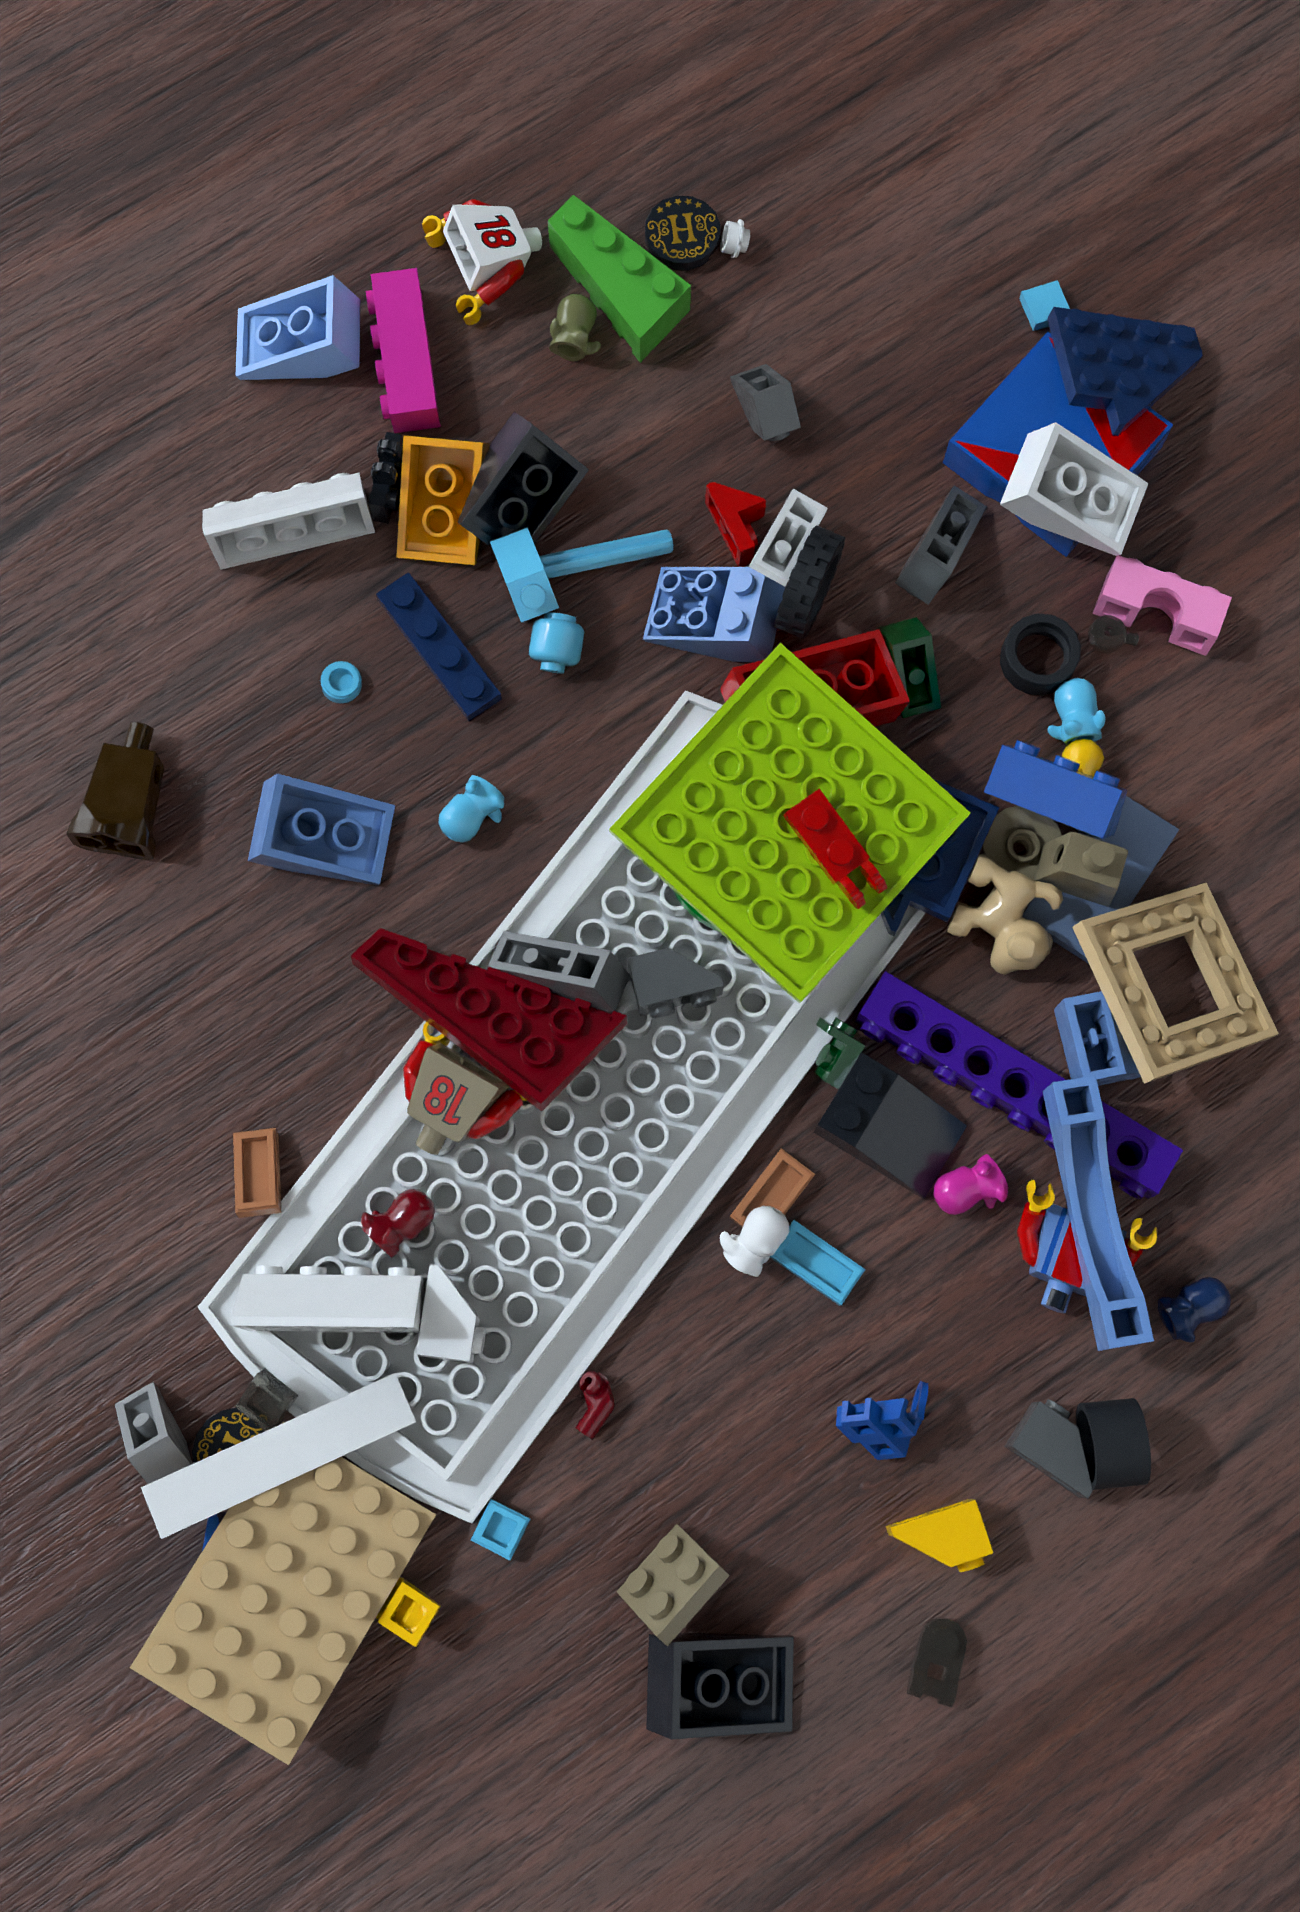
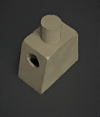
(1085, 867)

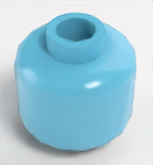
(556, 642)

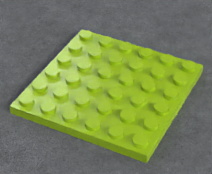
(721, 834)

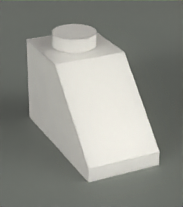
(448, 1322)

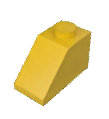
(948, 1535)

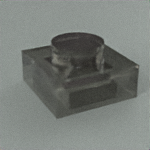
(266, 1400)

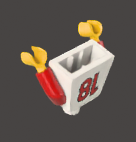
(486, 247)

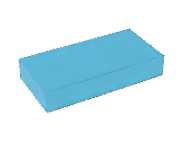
(818, 1263)

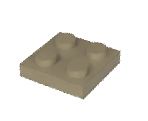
(672, 1584)

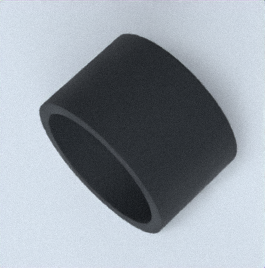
(1114, 1443)

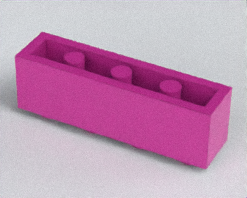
(404, 351)

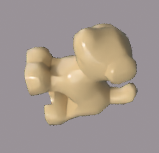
(1018, 941)

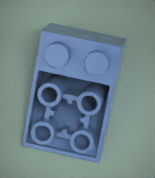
(715, 612)

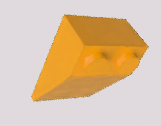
(432, 496)

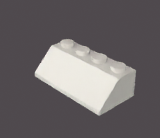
(287, 520)
(330, 1301)

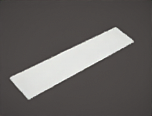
(277, 1455)

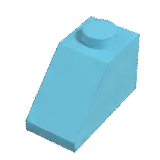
(524, 574)

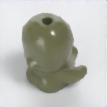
(571, 328)

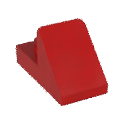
(733, 513)

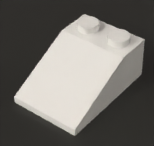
(1073, 490)

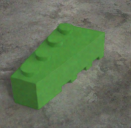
(622, 278)

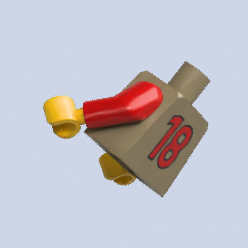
(453, 1094)

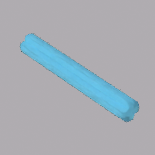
(607, 553)

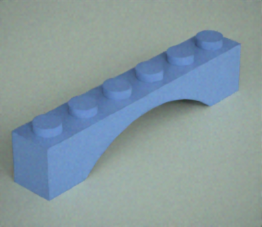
(1108, 1277)

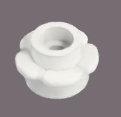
(734, 238)

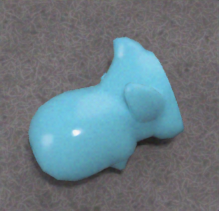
(1078, 711)
(466, 812)

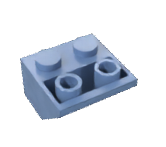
(1093, 1040)

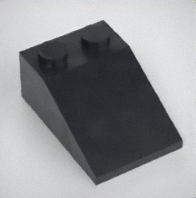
(520, 483)
(890, 1126)
(719, 1685)

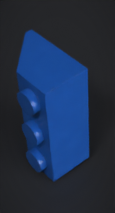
(1057, 789)

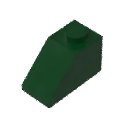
(914, 659)

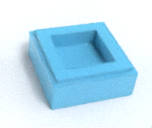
(1040, 301)
(500, 1529)

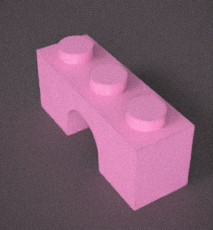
(1193, 609)

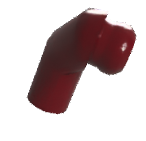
(598, 1400)

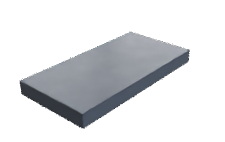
(1146, 839)

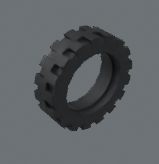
(809, 582)

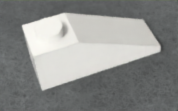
(787, 537)

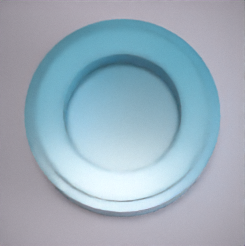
(341, 682)

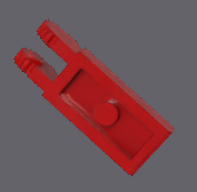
(833, 845)

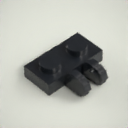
(386, 478)

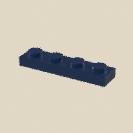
(438, 646)

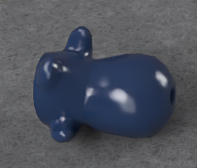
(1196, 1304)

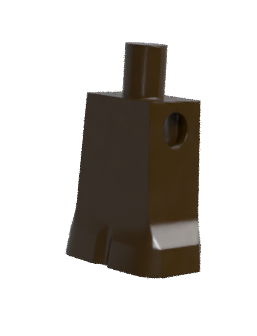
(121, 799)

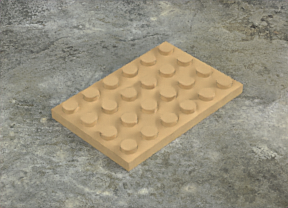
(283, 1602)

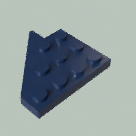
(1120, 361)
(943, 877)

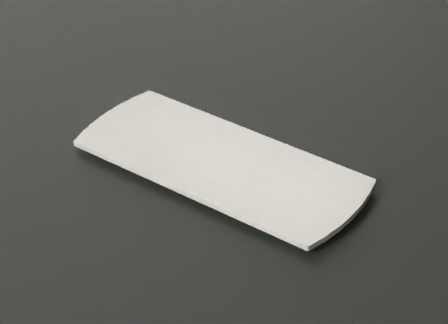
(561, 1207)

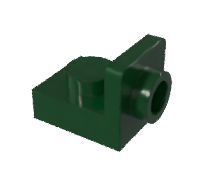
(838, 1057)

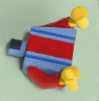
(1051, 1251)

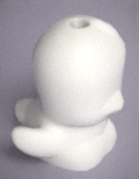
(759, 1239)

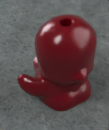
(403, 1220)

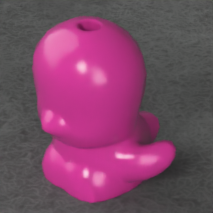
(966, 1186)

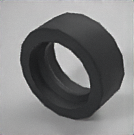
(1052, 628)

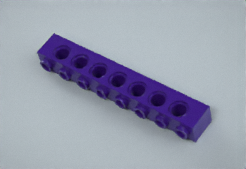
(1153, 1154)

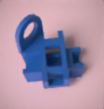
(883, 1423)

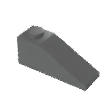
(941, 545)
(564, 968)

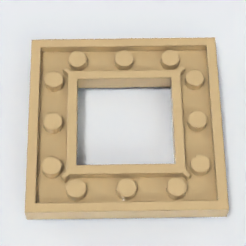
(1155, 1047)

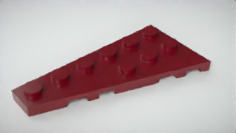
(498, 1019)

